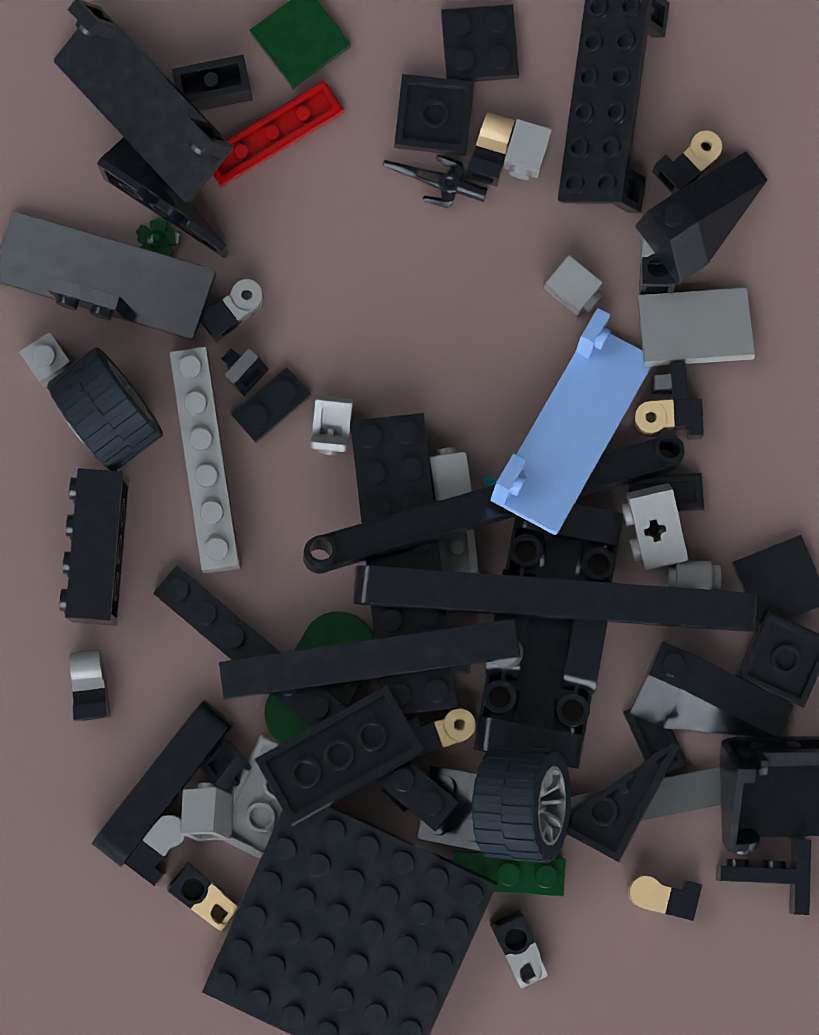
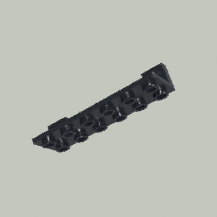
(141, 102)
(607, 102)

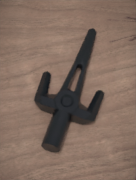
(449, 182)

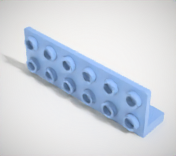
(572, 428)

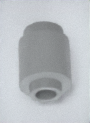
(694, 575)

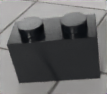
(214, 82)

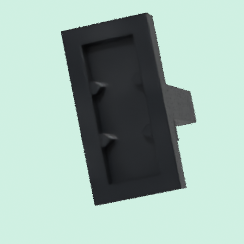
(776, 872)

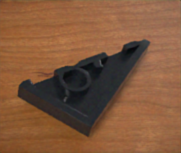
(615, 814)

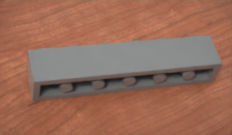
(204, 460)

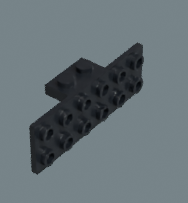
(104, 276)

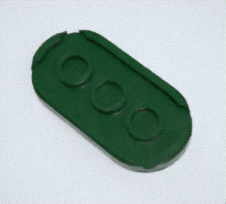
(325, 630)

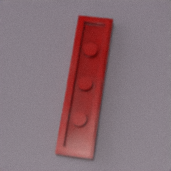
(278, 131)

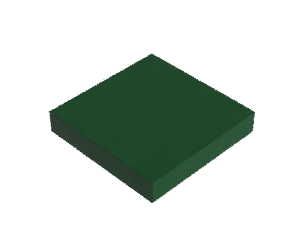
(300, 39)

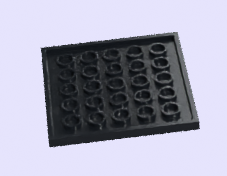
(348, 931)

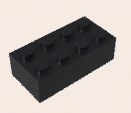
(96, 546)

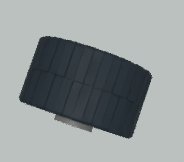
(104, 409)
(521, 803)

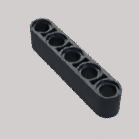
(162, 783)

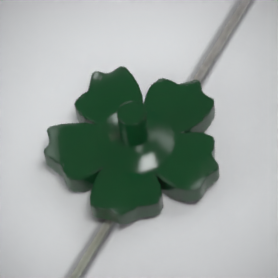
(158, 238)

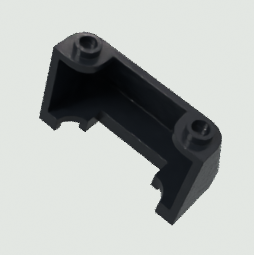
(768, 789)

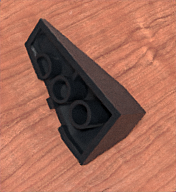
(136, 178)
(699, 217)
(701, 697)

